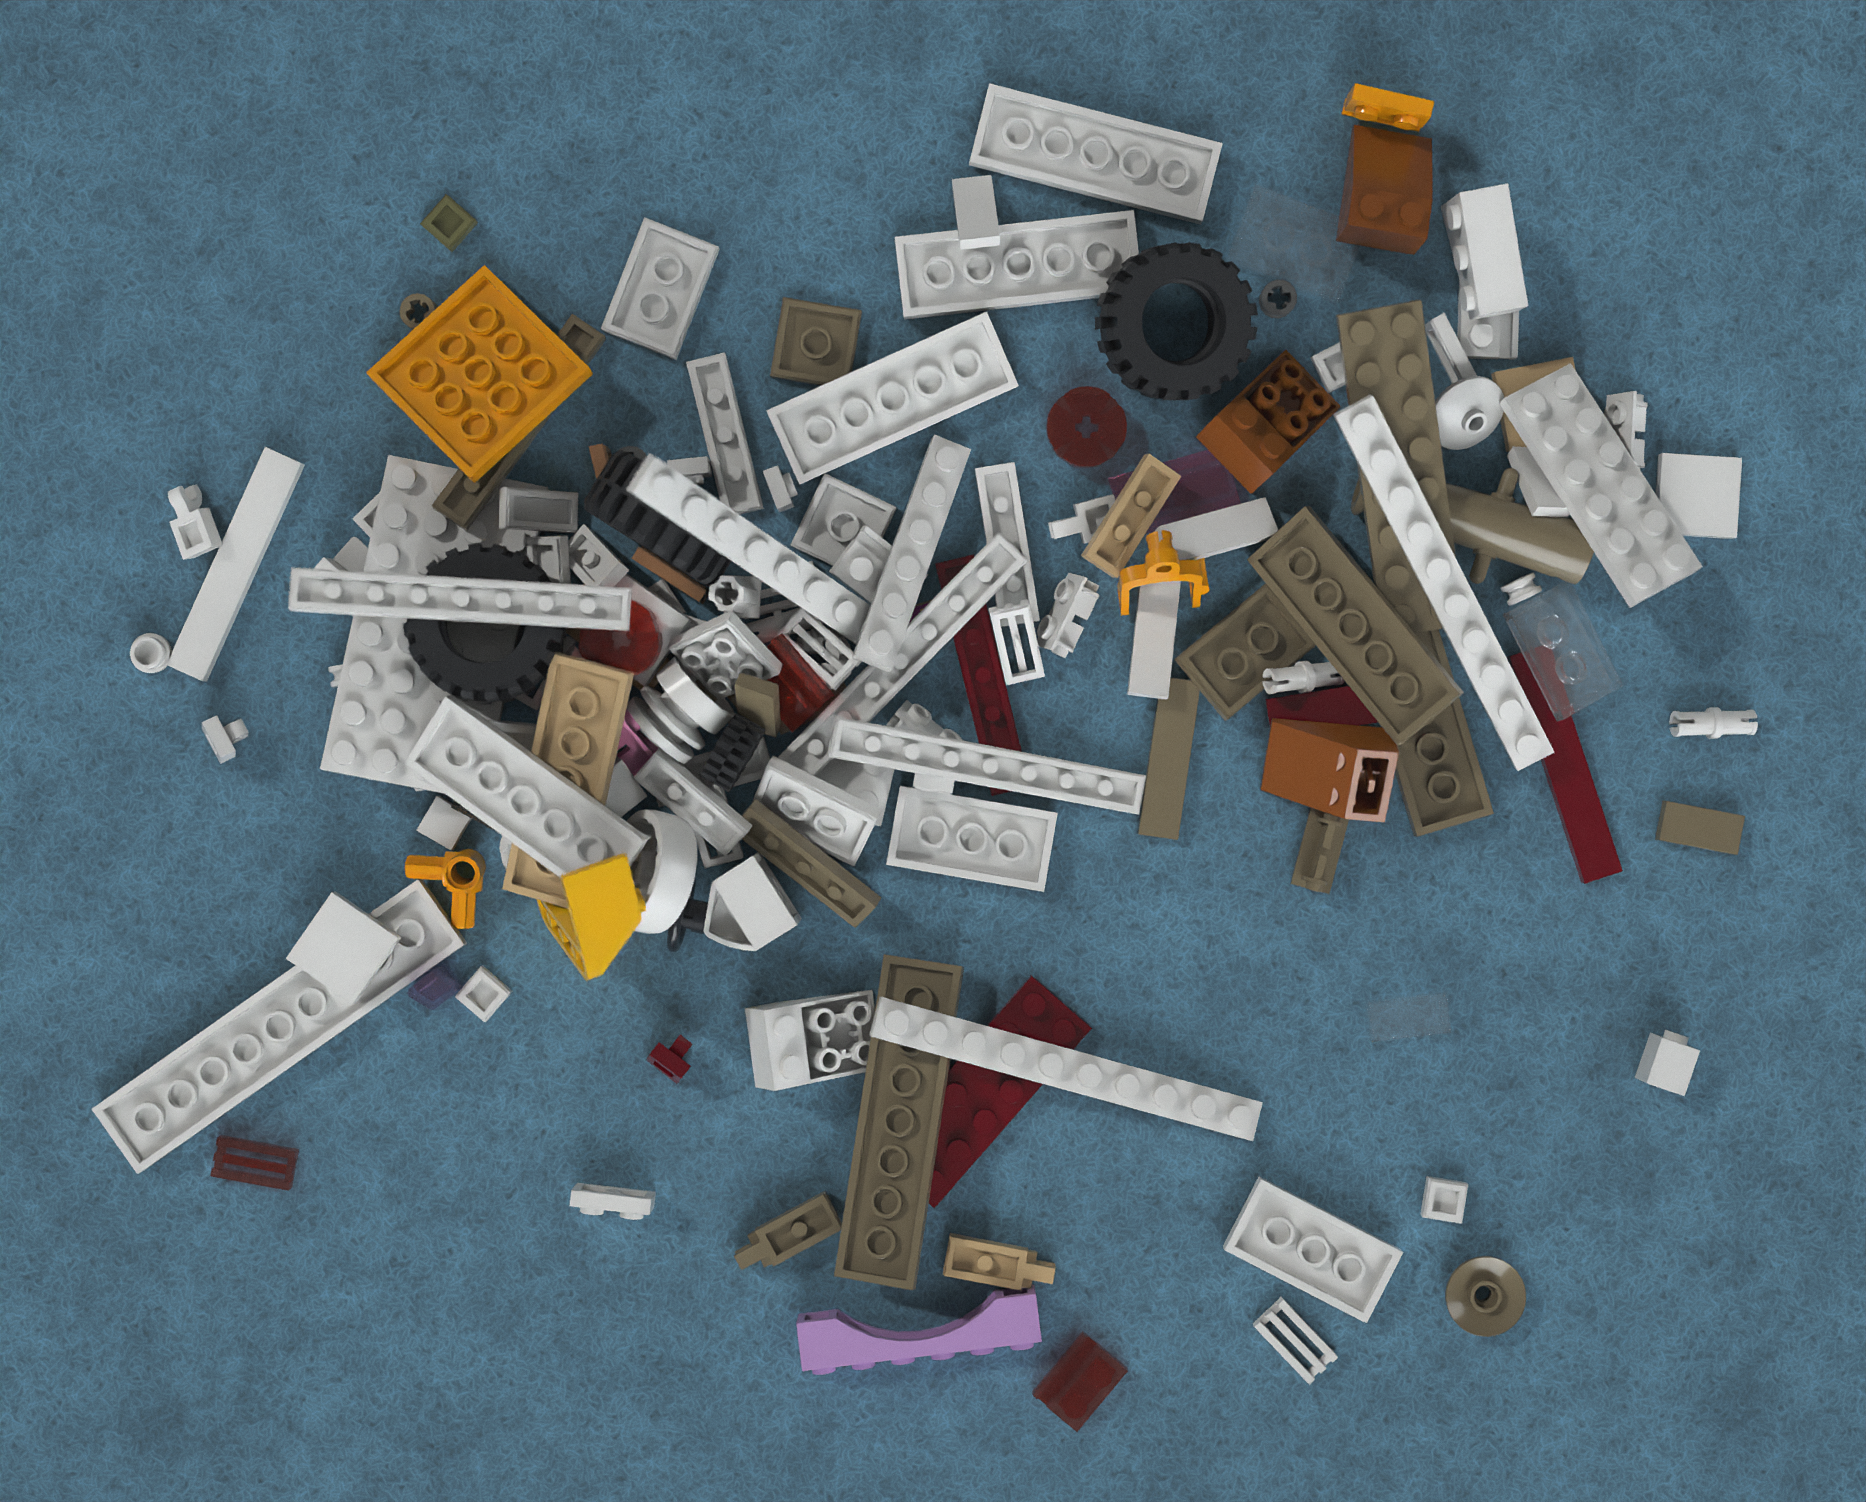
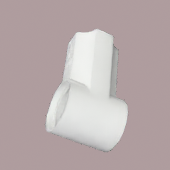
(737, 594)

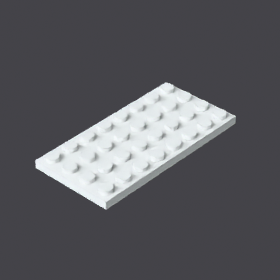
(381, 691)

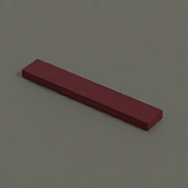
(982, 673)
(1571, 785)

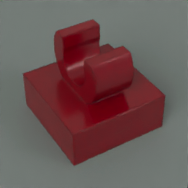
(670, 1060)

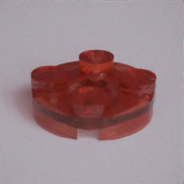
(1103, 412)
(642, 652)

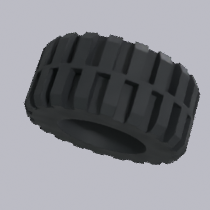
(1227, 321)
(646, 526)
(482, 680)

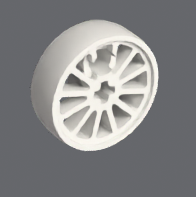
(663, 868)

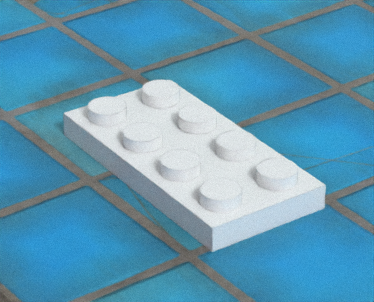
(972, 838)
(1312, 1249)

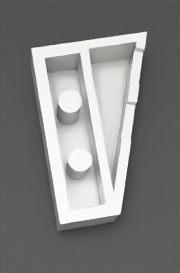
(1485, 251)

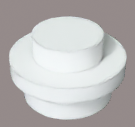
(150, 653)

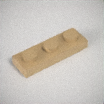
(1131, 515)

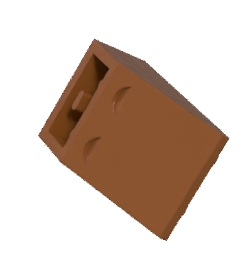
(1268, 421)
(1331, 767)

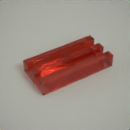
(221, 1157)

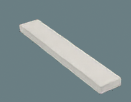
(235, 564)

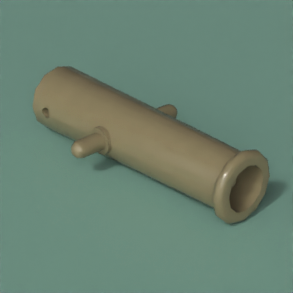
(1506, 530)

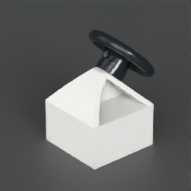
(742, 911)

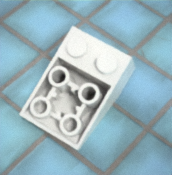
(810, 1039)

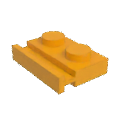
(1387, 107)

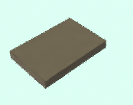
(1234, 653)

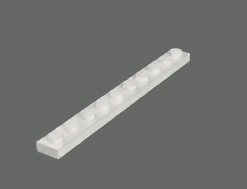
(1443, 581)
(1065, 1068)

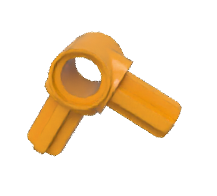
(462, 889)

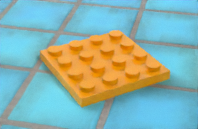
(479, 373)

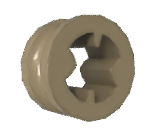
(407, 308)

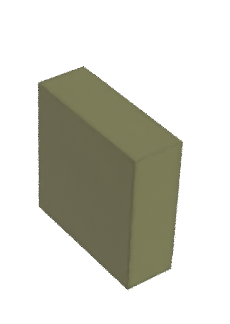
(449, 223)

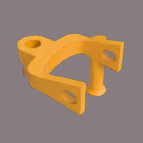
(1163, 565)

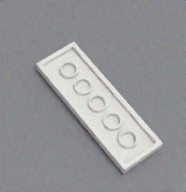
(1095, 154)
(1030, 266)
(892, 398)
(1600, 485)
(518, 792)

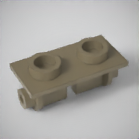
(1319, 851)

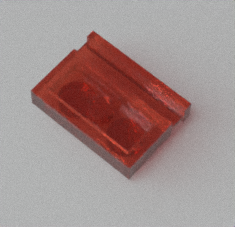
(798, 684)
(1079, 1381)

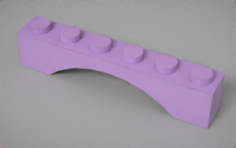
(837, 1340)

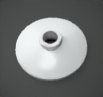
(1468, 412)

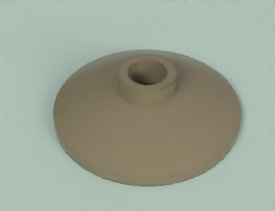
(1499, 1309)

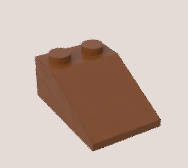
(1387, 190)

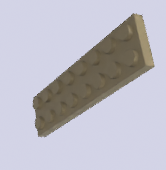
(1389, 358)
(897, 1135)

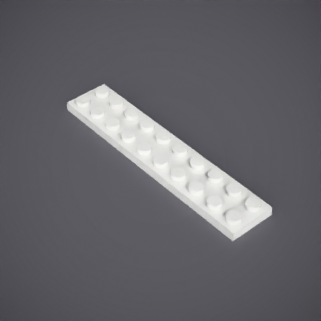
(267, 1037)

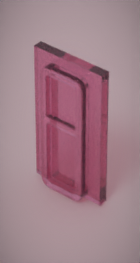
(1201, 489)

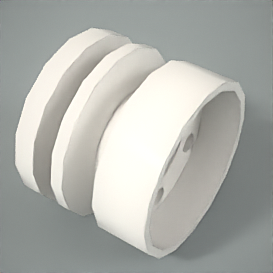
(673, 717)

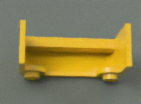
(600, 914)

